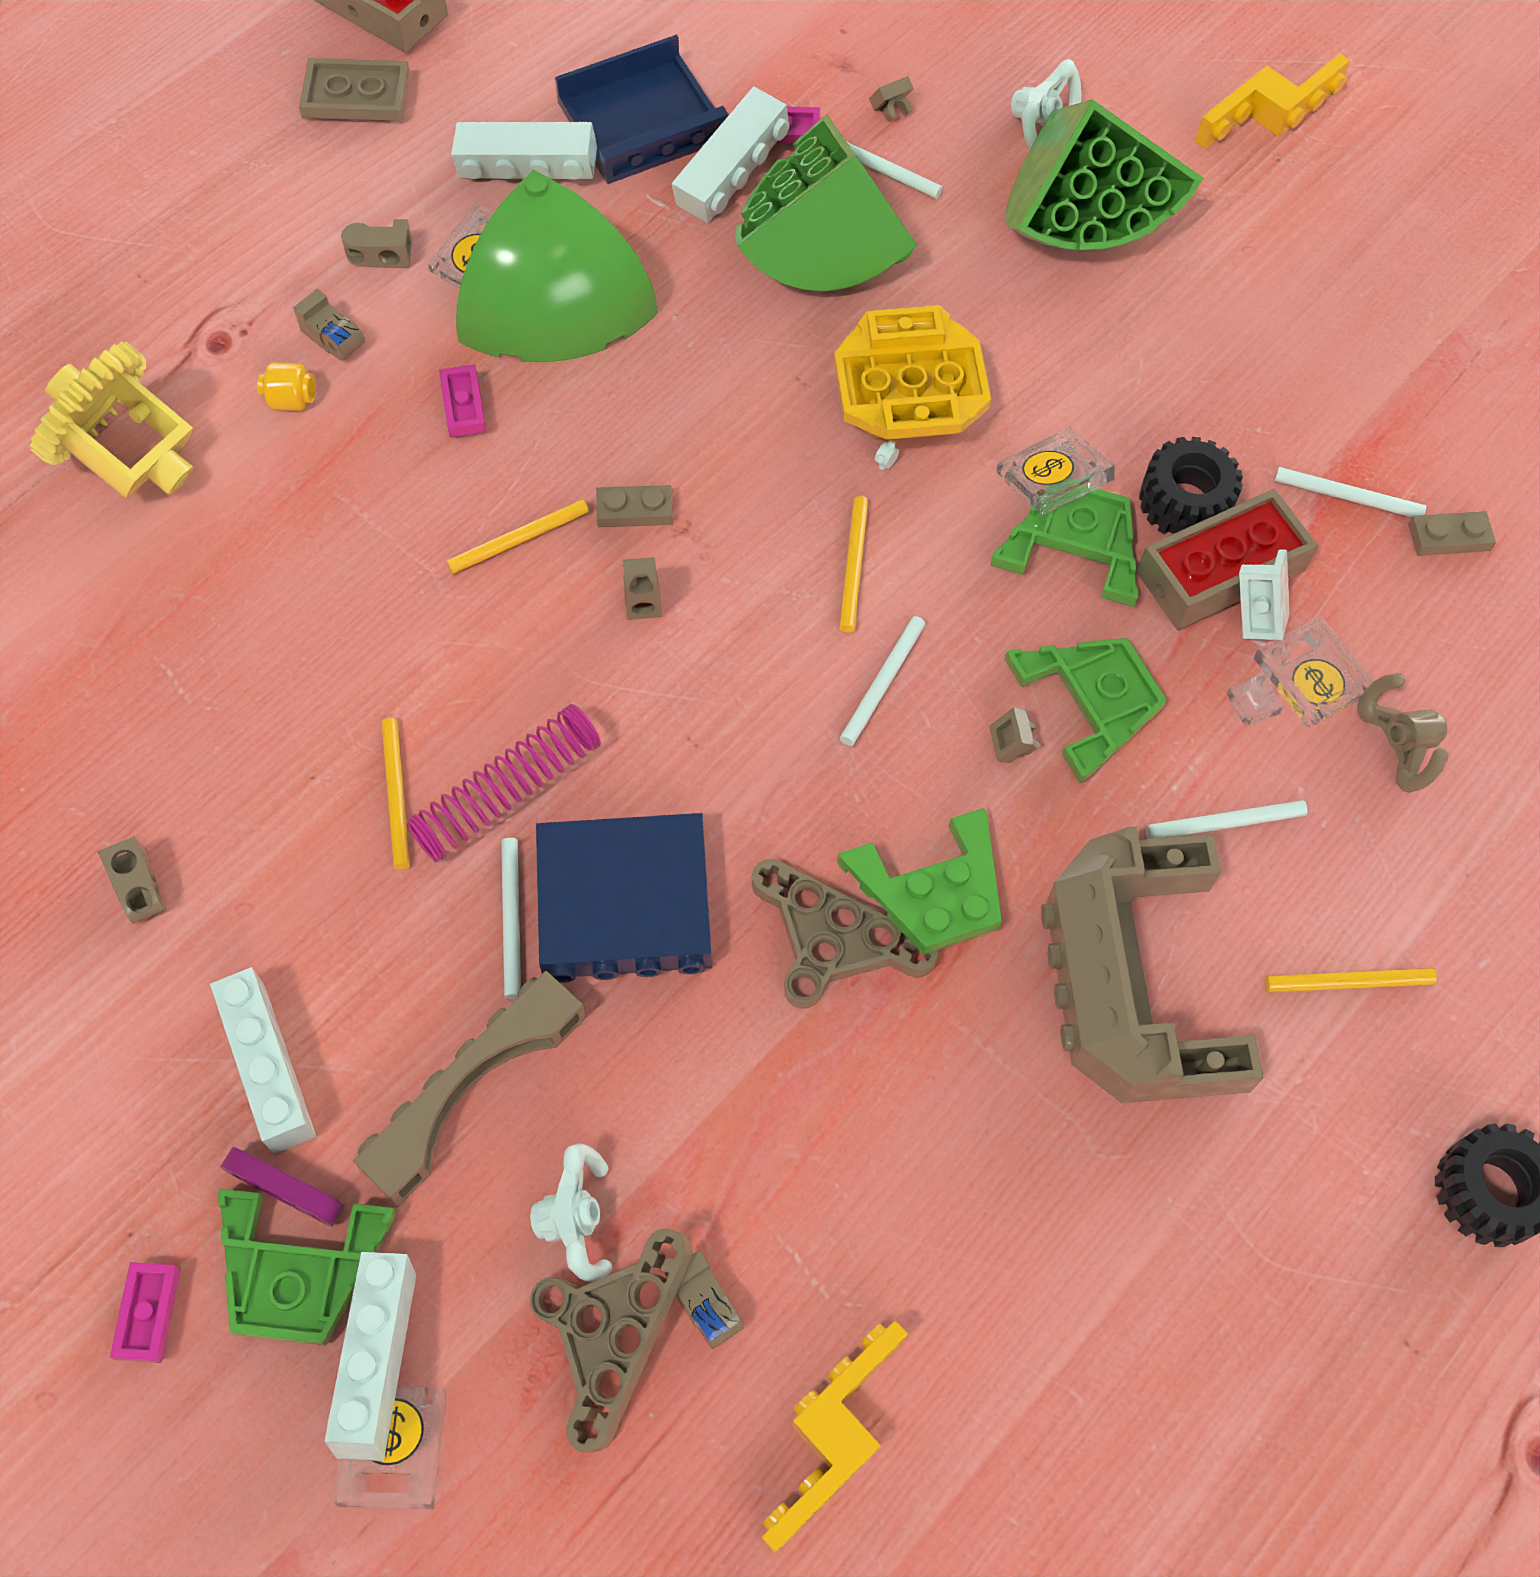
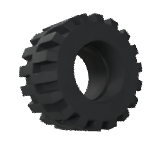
(1192, 464)
(1468, 1196)

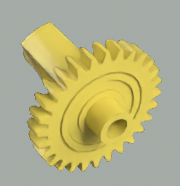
(84, 401)

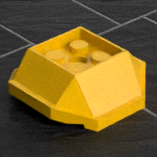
(911, 374)

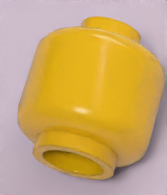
(286, 386)

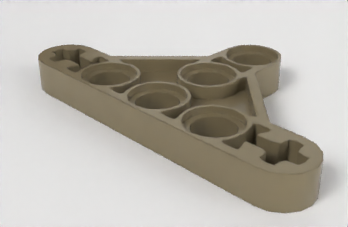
(815, 925)
(598, 1352)

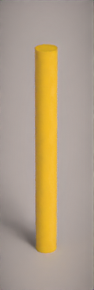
(517, 536)
(853, 564)
(395, 794)
(1350, 980)

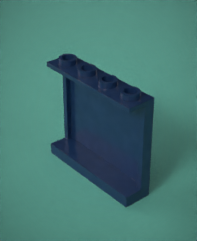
(640, 108)
(622, 897)

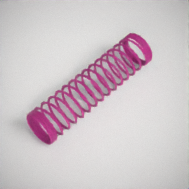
(581, 729)

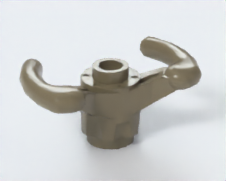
(1407, 733)

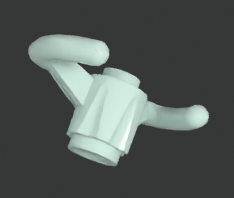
(1036, 103)
(573, 1212)

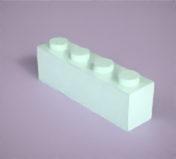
(517, 148)
(731, 155)
(263, 1061)
(371, 1357)

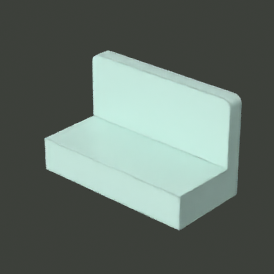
(1265, 599)

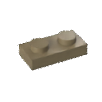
(634, 506)
(1452, 533)

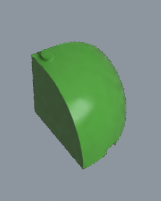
(1095, 182)
(821, 218)
(550, 279)

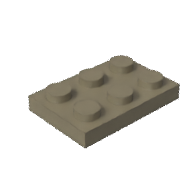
(354, 89)

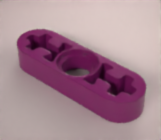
(282, 1186)

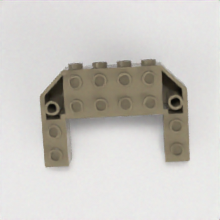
(1104, 979)

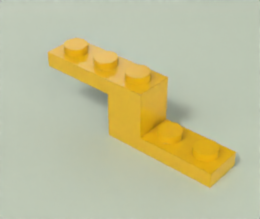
(1272, 101)
(833, 1434)

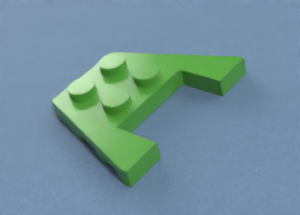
(1089, 527)
(1108, 688)
(939, 901)
(288, 1288)

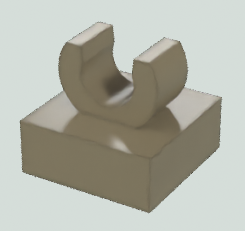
(891, 95)
(1013, 735)

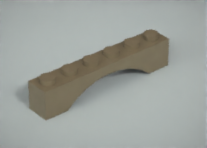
(403, 1152)

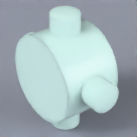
(887, 454)

